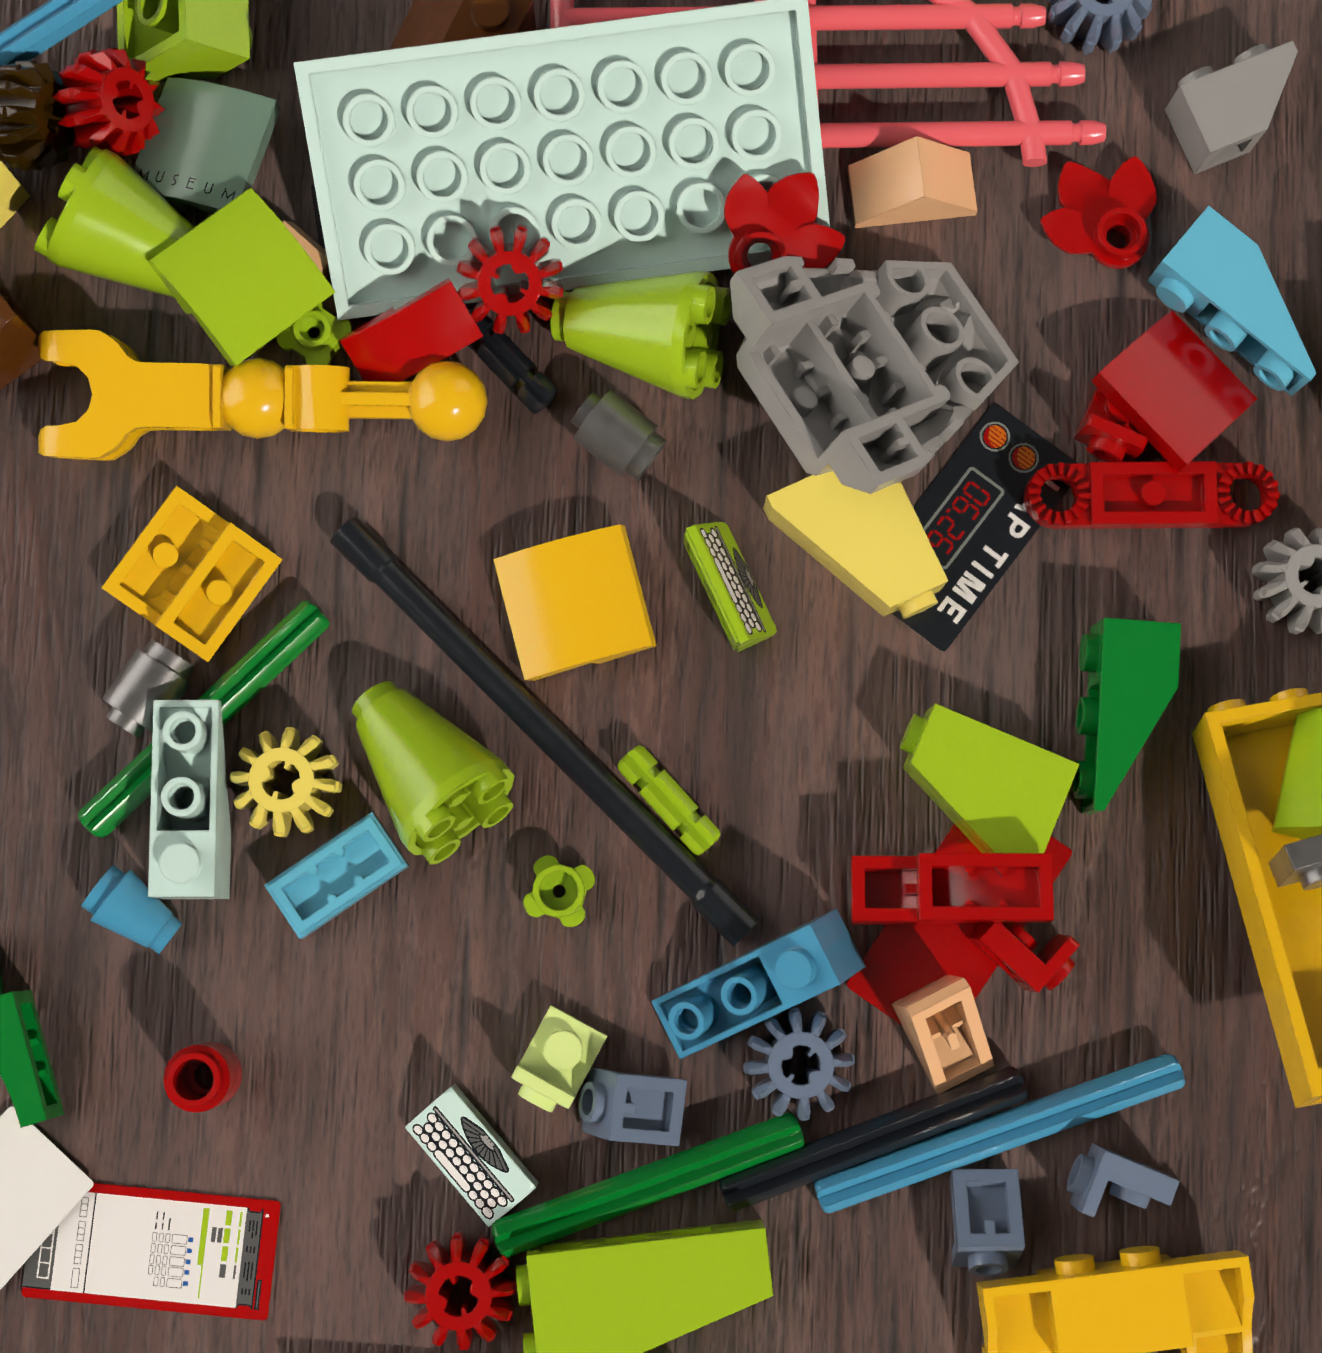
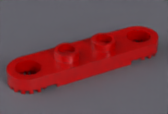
(1151, 495)

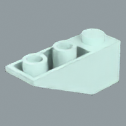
(189, 802)

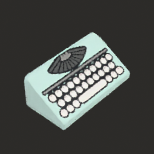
(472, 1155)

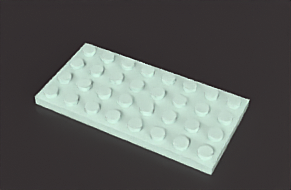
(582, 132)

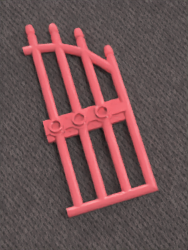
(980, 23)

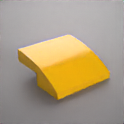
(192, 573)
(574, 602)

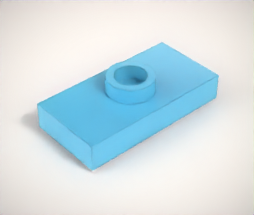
(336, 875)

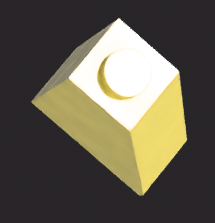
(862, 540)

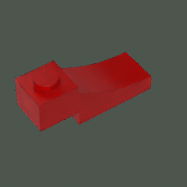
(952, 888)

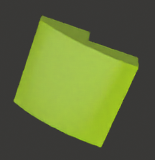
(241, 276)

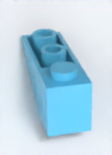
(1230, 290)

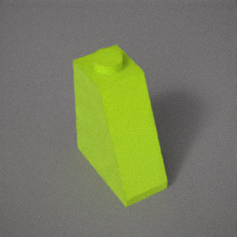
(987, 781)

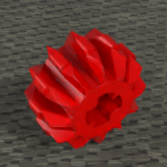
(109, 101)
(499, 297)
(438, 1294)

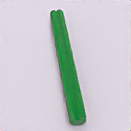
(234, 691)
(647, 1184)

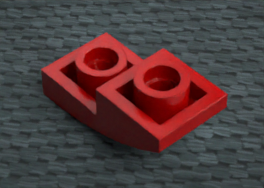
(412, 336)

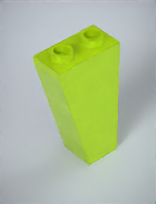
(641, 1286)

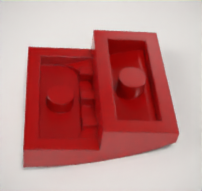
(1174, 390)

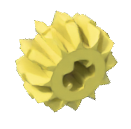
(265, 775)

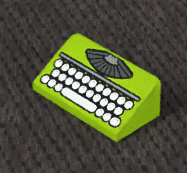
(728, 584)

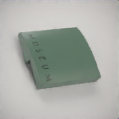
(206, 143)

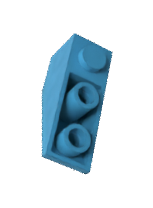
(759, 984)

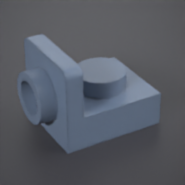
(633, 1107)
(1130, 1178)
(986, 1220)

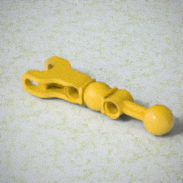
(251, 398)

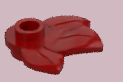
(1099, 206)
(781, 219)

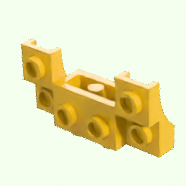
(1123, 1305)

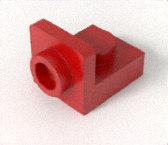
(1109, 432)
(1012, 952)

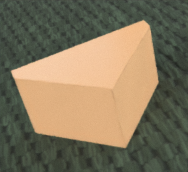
(912, 184)
(945, 1031)

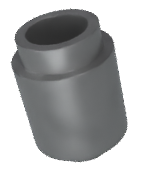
(617, 434)
(145, 678)

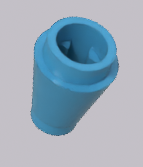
(123, 907)

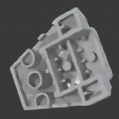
(865, 363)

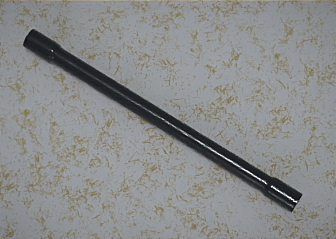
(706, 892)

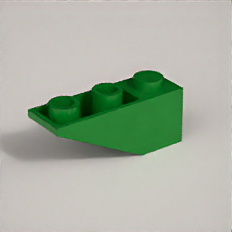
(1129, 686)

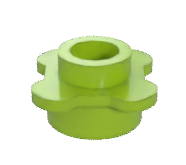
(320, 349)
(543, 901)

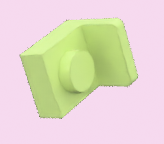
(557, 1060)

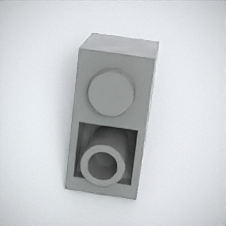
(1229, 109)

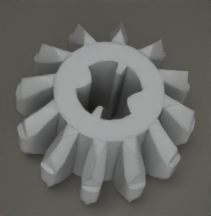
(1282, 577)

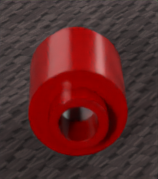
(183, 1076)

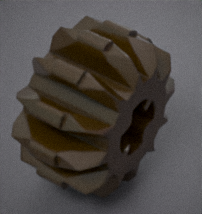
(31, 117)

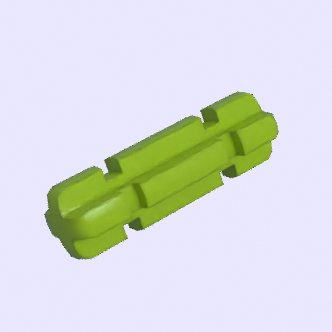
(668, 800)

